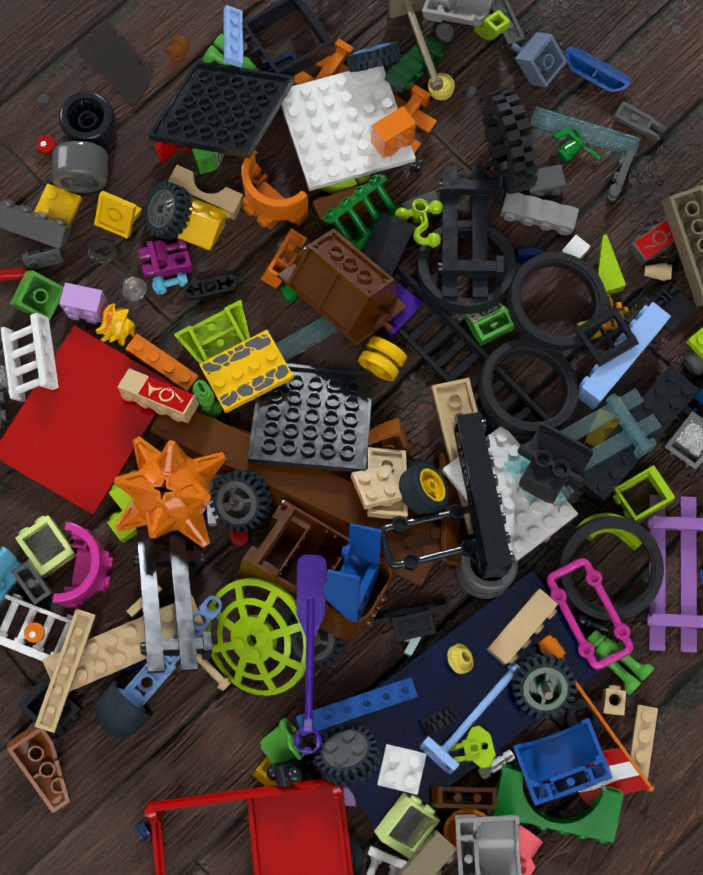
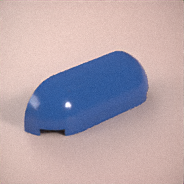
(596, 70)

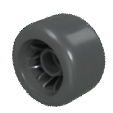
(79, 167)
(471, 578)

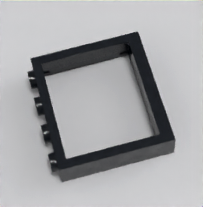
(277, 12)

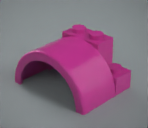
(90, 569)

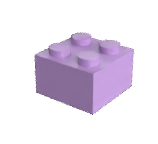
(83, 303)

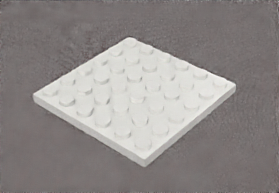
(334, 123)

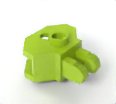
(473, 748)

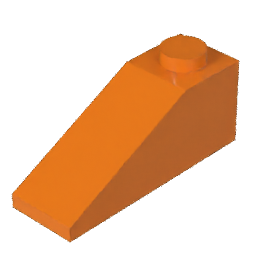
(283, 258)

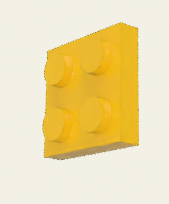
(58, 203)

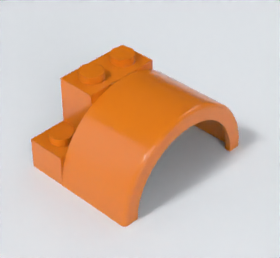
(266, 202)

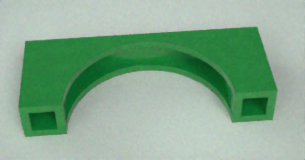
(596, 821)

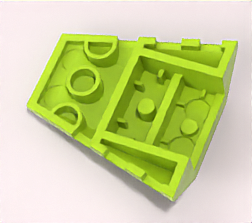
(215, 333)

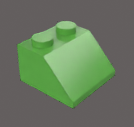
(37, 295)

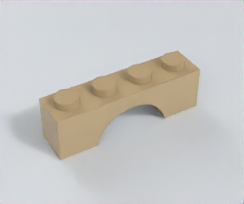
(226, 199)

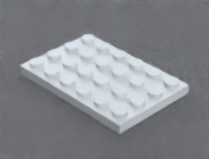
(525, 521)

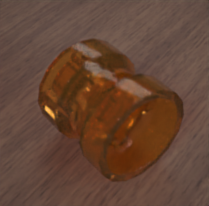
(178, 48)

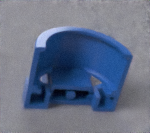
(564, 761)

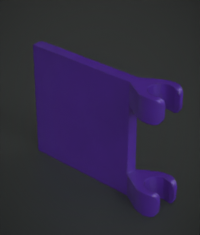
(412, 304)

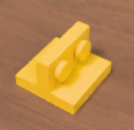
(116, 214)

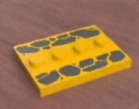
(246, 371)

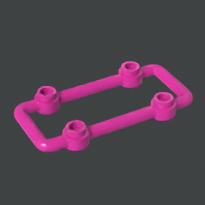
(620, 630)

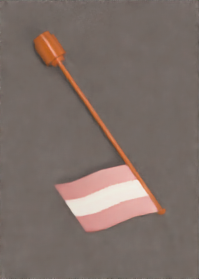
(625, 771)

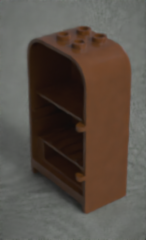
(298, 534)

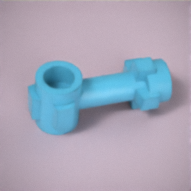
(159, 284)

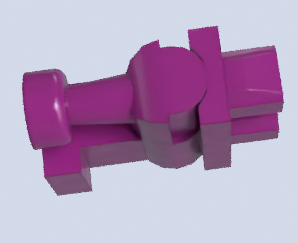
(164, 263)

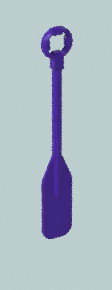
(310, 612)

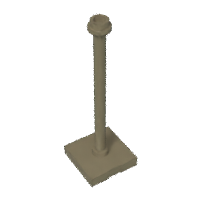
(402, 7)

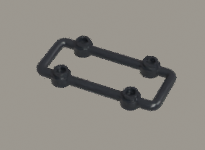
(411, 560)

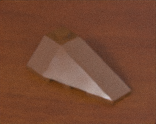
(390, 436)
(38, 760)

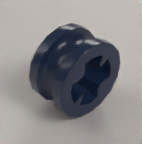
(143, 831)

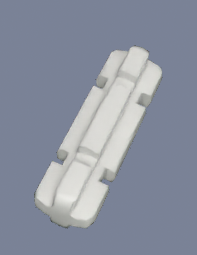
(507, 757)

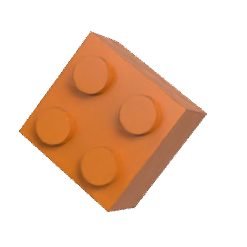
(393, 132)

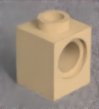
(606, 707)

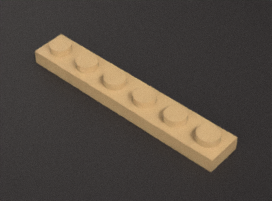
(65, 670)

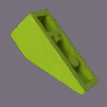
(608, 268)

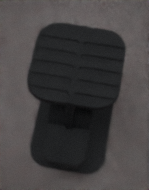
(559, 452)

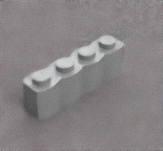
(539, 212)

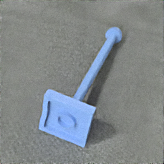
(440, 754)

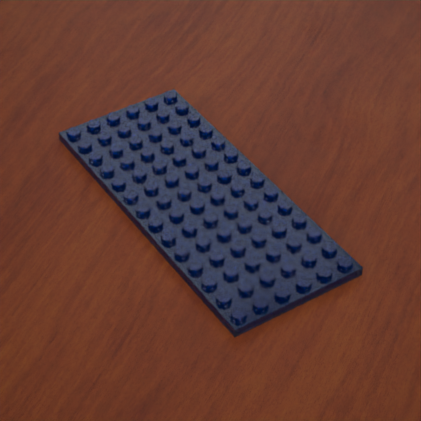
(441, 687)

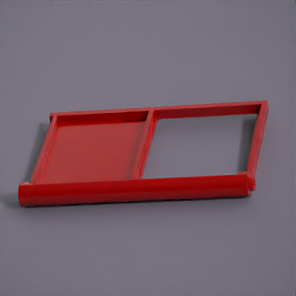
(291, 827)

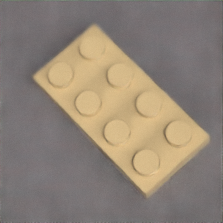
(397, 463)

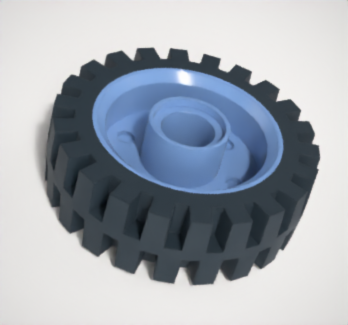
(373, 56)

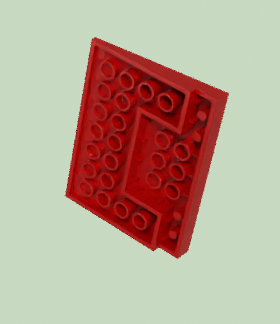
(83, 430)

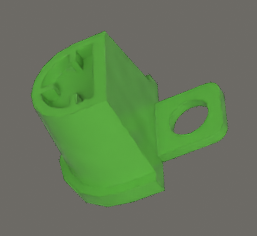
(280, 743)

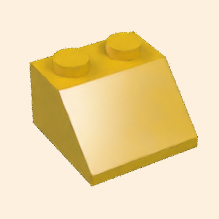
(204, 224)

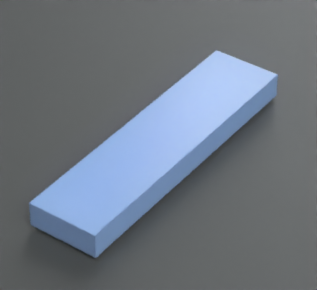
(233, 36)

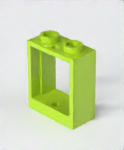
(658, 483)

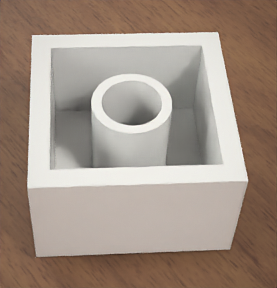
(401, 769)

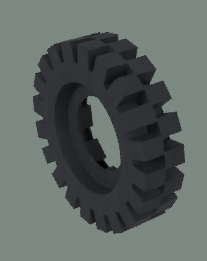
(509, 140)

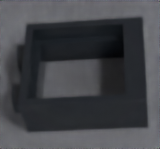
(36, 693)

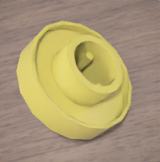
(446, 91)
(460, 659)

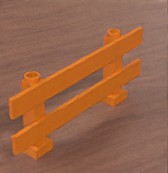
(334, 65)

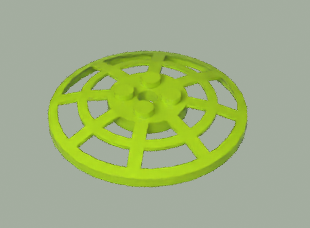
(264, 633)

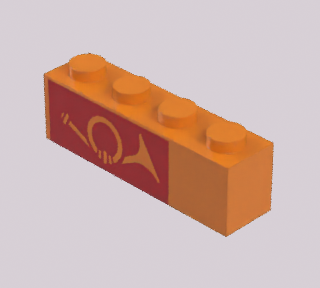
(162, 363)

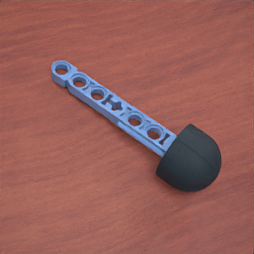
(124, 709)

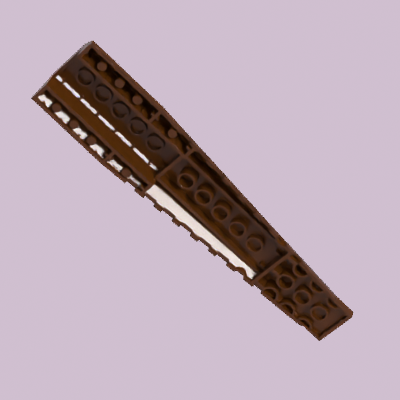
(318, 492)

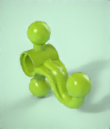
(418, 214)

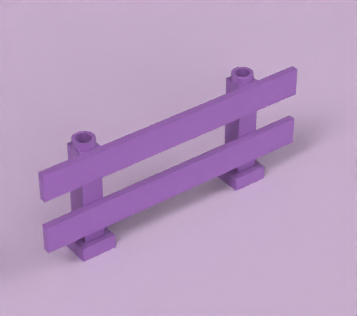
(688, 620)

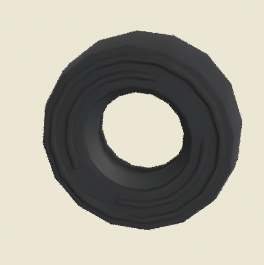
(570, 714)

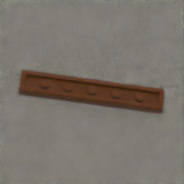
(449, 529)

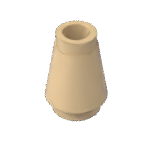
(658, 271)

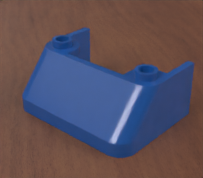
(354, 583)

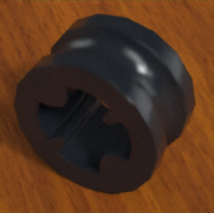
(416, 166)

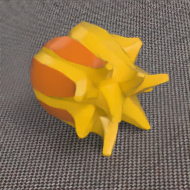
(115, 324)

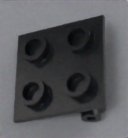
(674, 303)

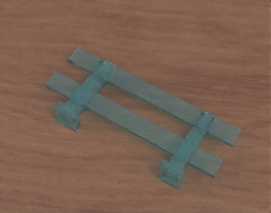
(633, 433)

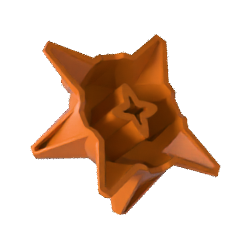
(168, 510)

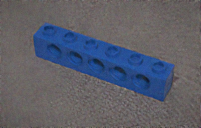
(361, 705)

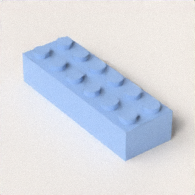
(603, 378)

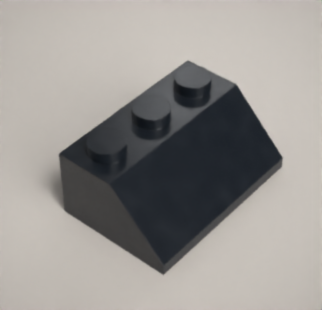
(388, 242)

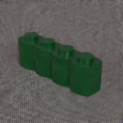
(412, 65)

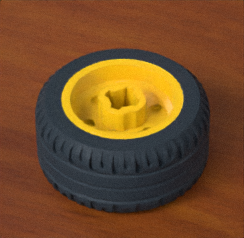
(423, 489)

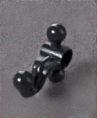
(290, 771)

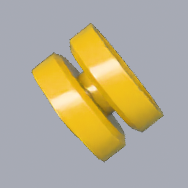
(382, 358)

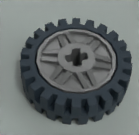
(167, 210)

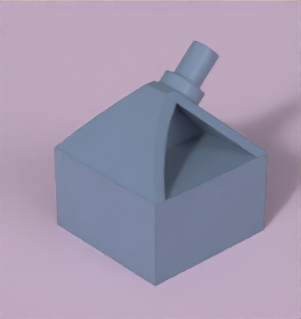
(540, 59)

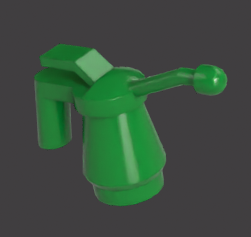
(568, 150)

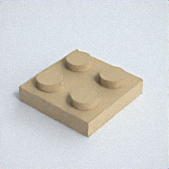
(376, 486)

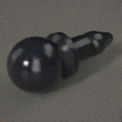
(584, 620)

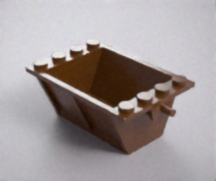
(344, 286)

